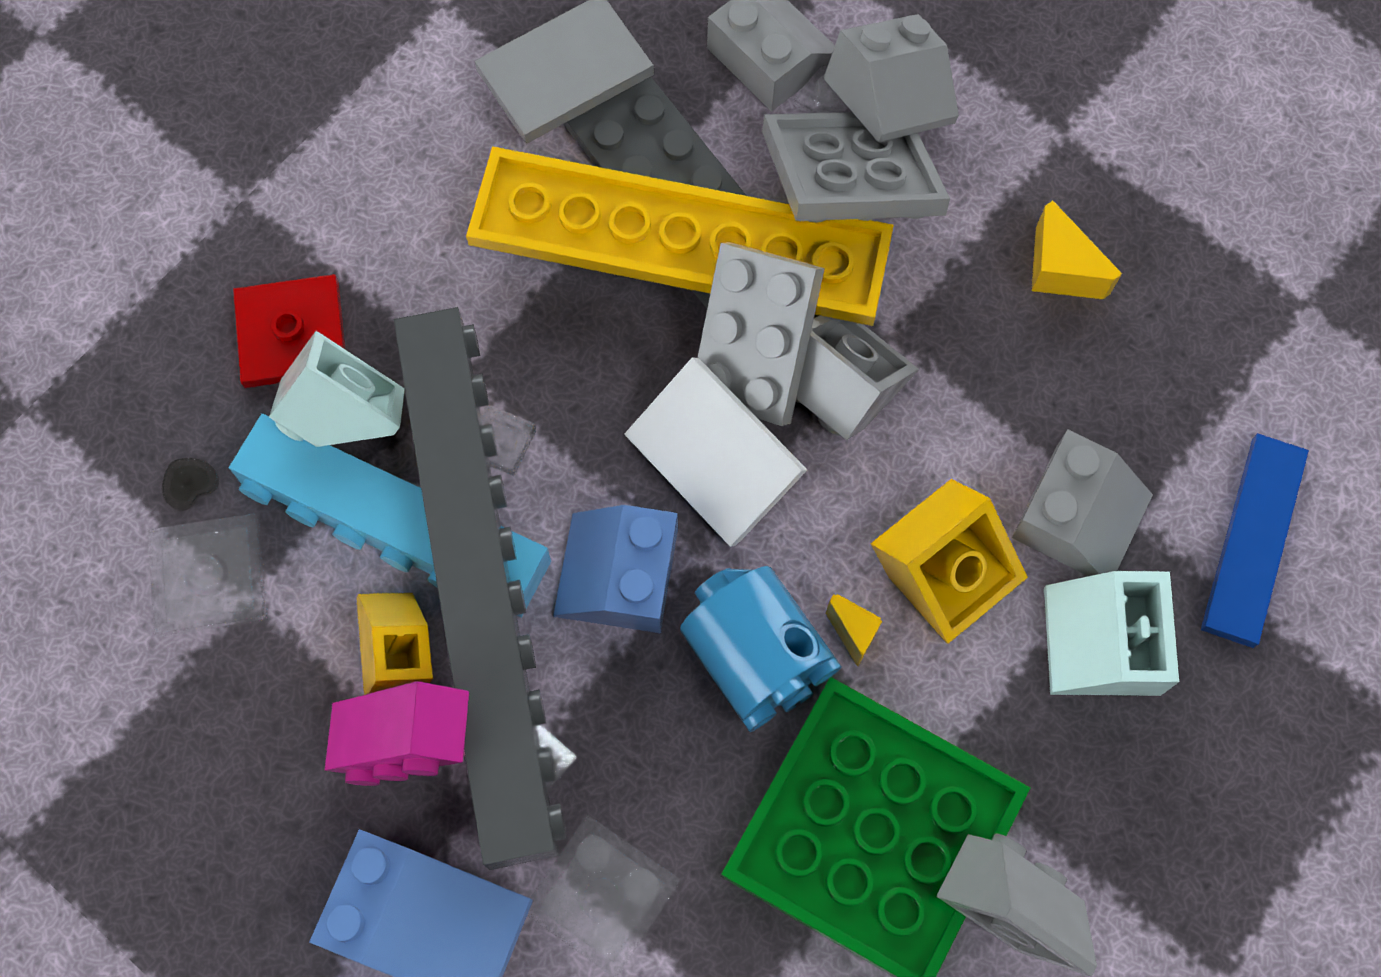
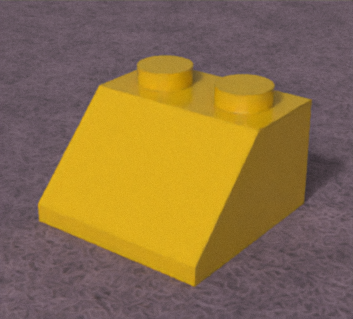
(951, 558)

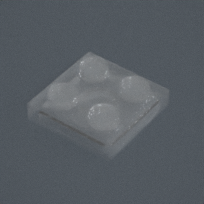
(602, 896)

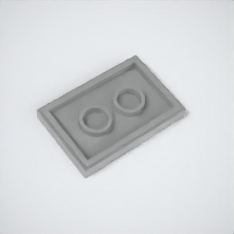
(564, 68)

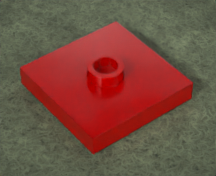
(278, 322)

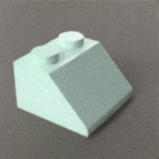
(335, 397)

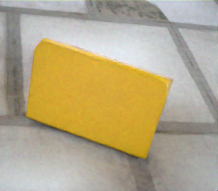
(853, 625)

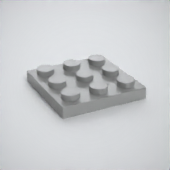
(842, 172)

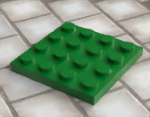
(869, 830)

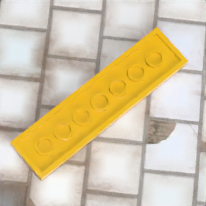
(666, 229)

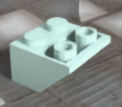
(1111, 634)

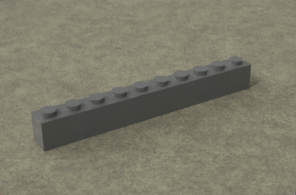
(476, 593)

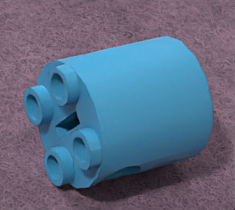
(756, 643)

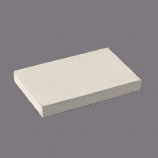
(715, 451)

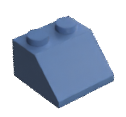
(618, 567)

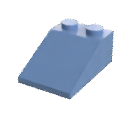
(418, 915)

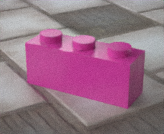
(397, 733)

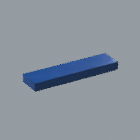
(1255, 541)

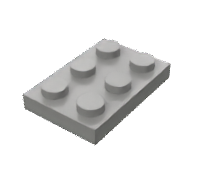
(760, 327)

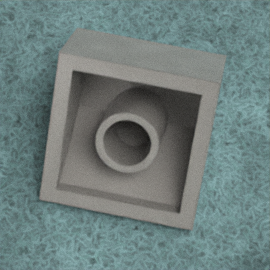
(768, 47)
(894, 77)
(849, 375)
(1084, 507)
(1020, 902)

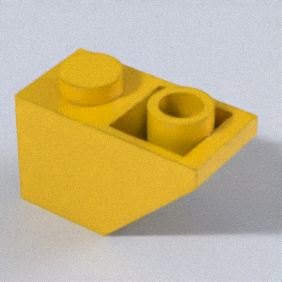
(392, 641)

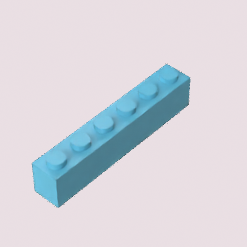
(356, 501)

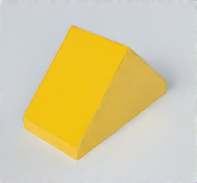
(1068, 260)

